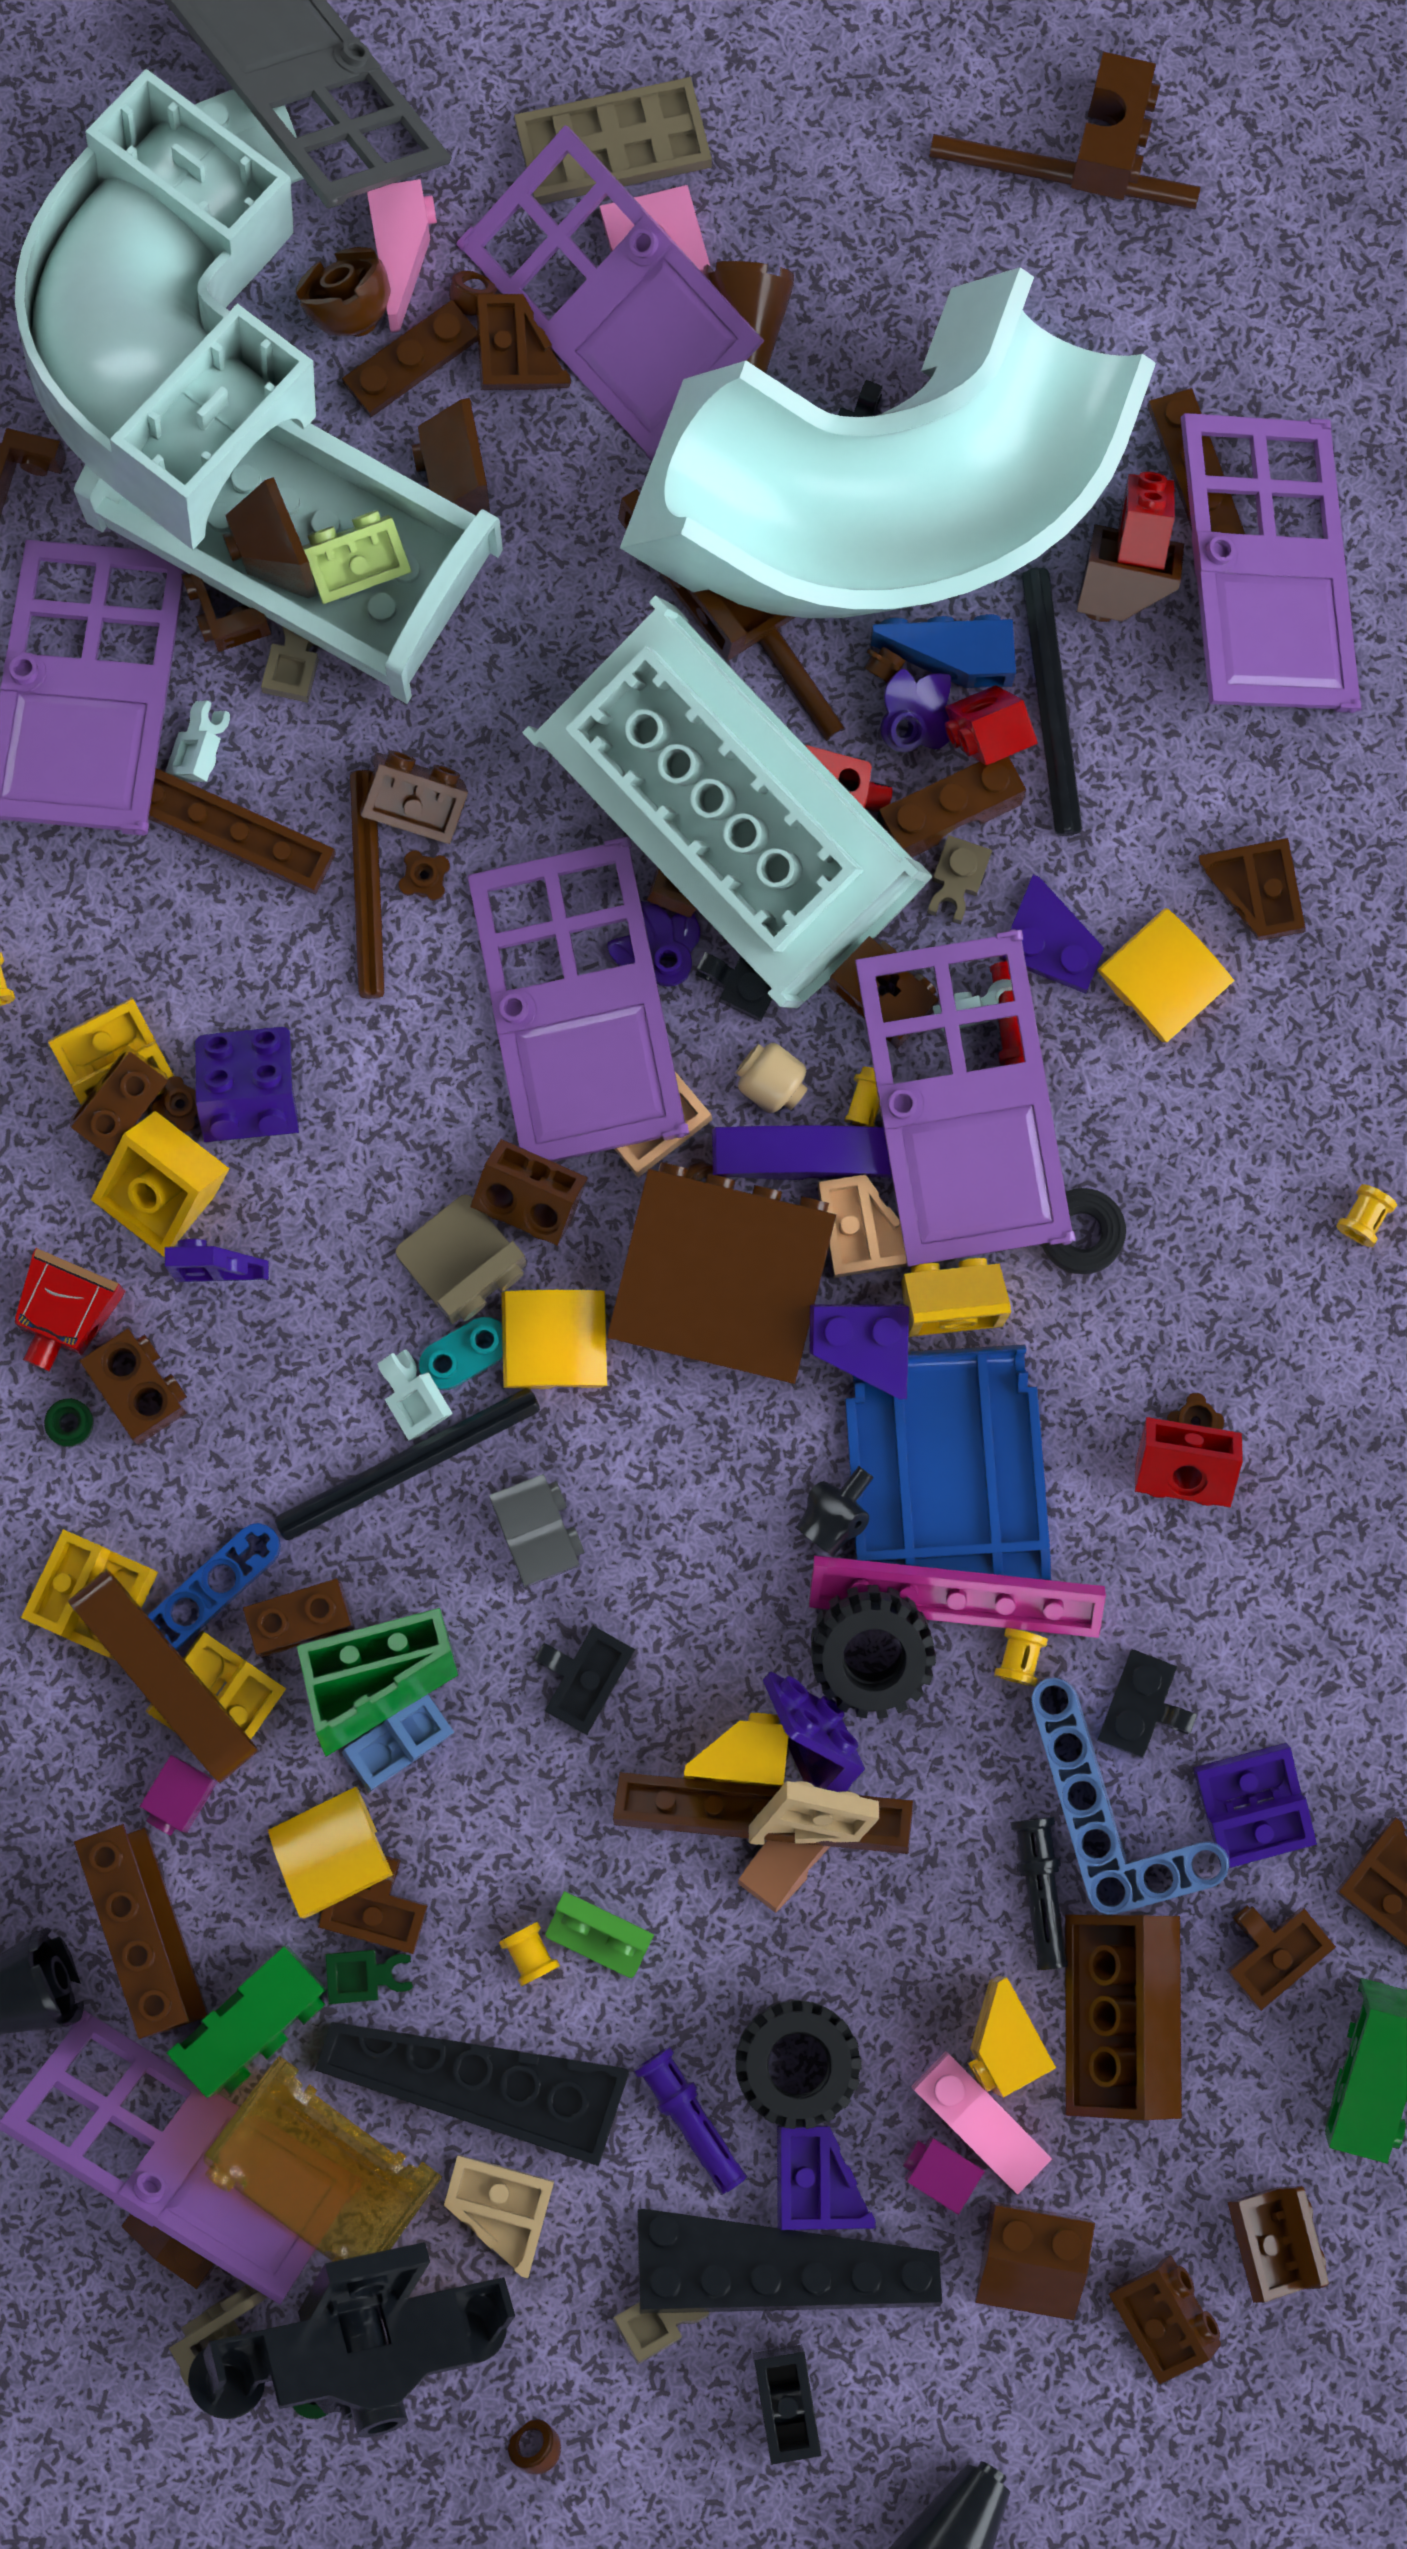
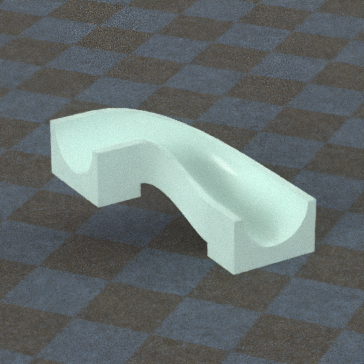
(131, 298)
(895, 506)

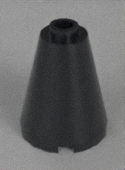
(37, 1985)
(963, 2514)

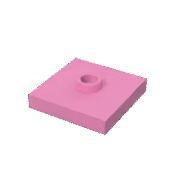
(674, 214)

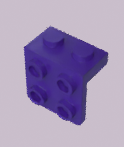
(245, 1084)
(816, 1734)

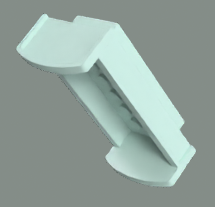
(325, 486)
(731, 806)

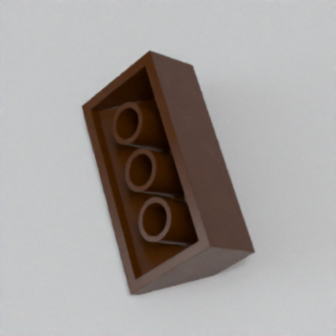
(1123, 2016)

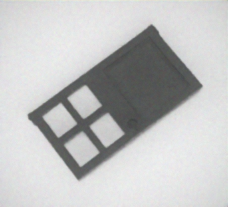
(302, 50)

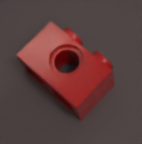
(1146, 520)
(990, 725)
(1188, 1462)

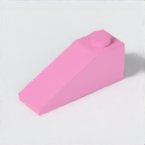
(401, 238)
(981, 2122)

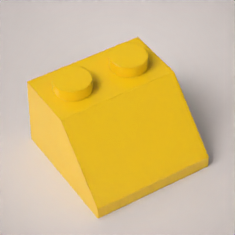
(158, 1182)
(955, 1297)
(745, 1754)
(1006, 2043)

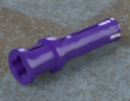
(679, 2101)

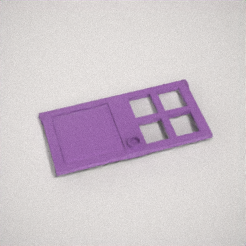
(638, 316)
(1271, 602)
(84, 729)
(587, 1050)
(975, 1147)
(170, 2181)

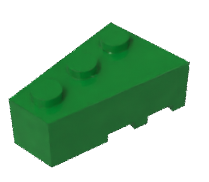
(373, 1674)
(249, 2024)
(1373, 2081)

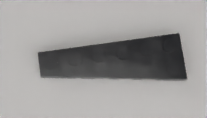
(512, 2092)
(739, 2266)

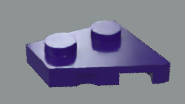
(1054, 939)
(200, 1263)
(864, 1342)
(816, 2183)

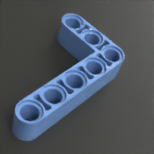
(1101, 1817)

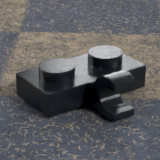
(586, 1678)
(1140, 1705)

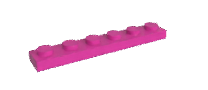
(968, 1595)

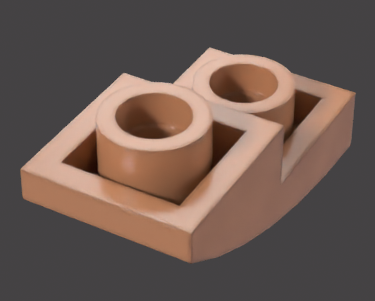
(779, 1871)

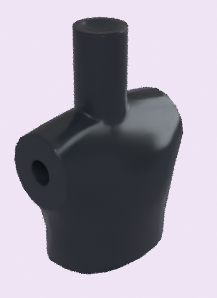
(834, 1514)

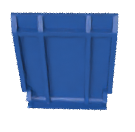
(953, 1465)

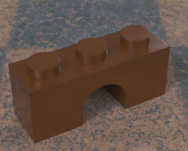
(1108, 152)
(963, 797)

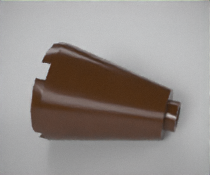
(758, 299)

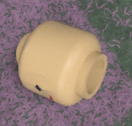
(772, 1078)

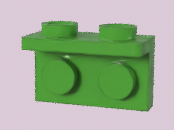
(598, 1935)

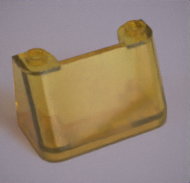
(316, 2169)

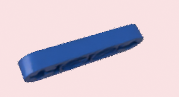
(198, 1586)

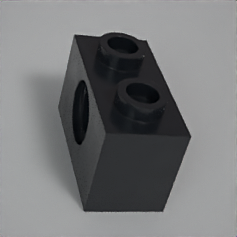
(787, 2404)

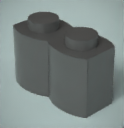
(535, 1529)

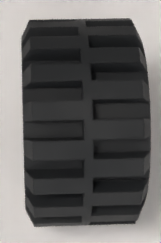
(872, 1690)
(842, 2064)

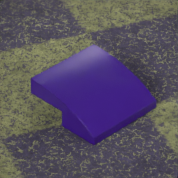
(1261, 1827)

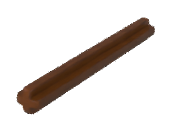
(366, 892)

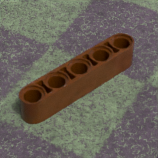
(163, 1675)

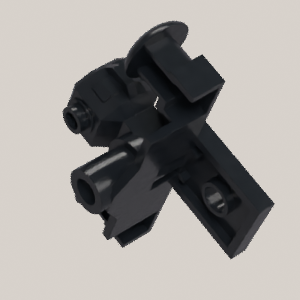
(341, 2348)

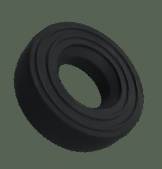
(1112, 1234)

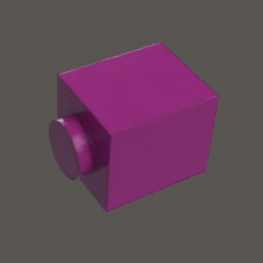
(177, 1796)
(942, 2173)

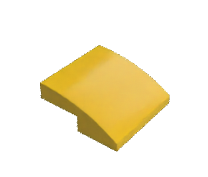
(1165, 975)
(95, 1044)
(554, 1339)
(68, 1570)
(248, 1691)
(329, 1853)

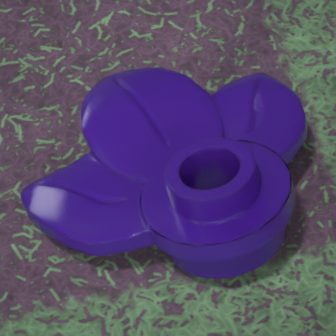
(922, 707)
(666, 937)

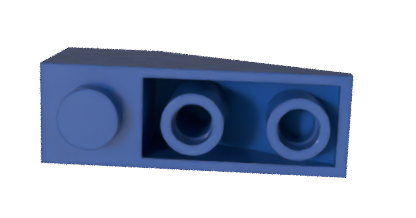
(971, 652)

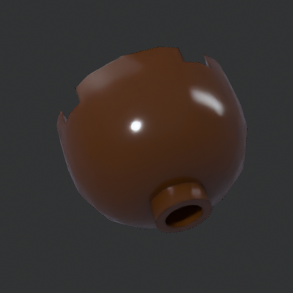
(347, 294)

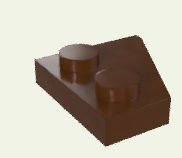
(513, 347)
(1259, 887)

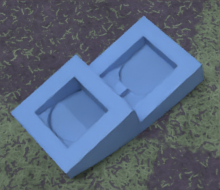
(397, 1743)

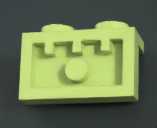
(356, 557)

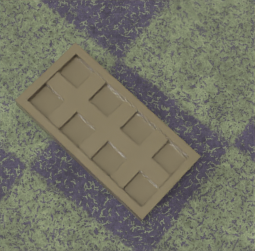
(632, 132)

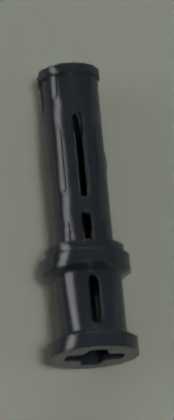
(1049, 1953)

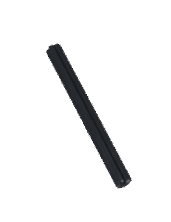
(1052, 702)
(407, 1464)

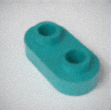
(465, 1355)

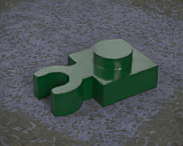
(356, 1976)

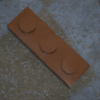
(411, 358)

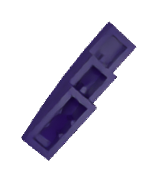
(800, 1152)

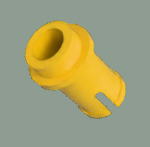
(865, 1100)

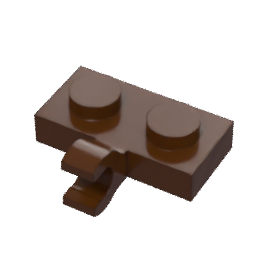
(378, 1915)
(1278, 1955)

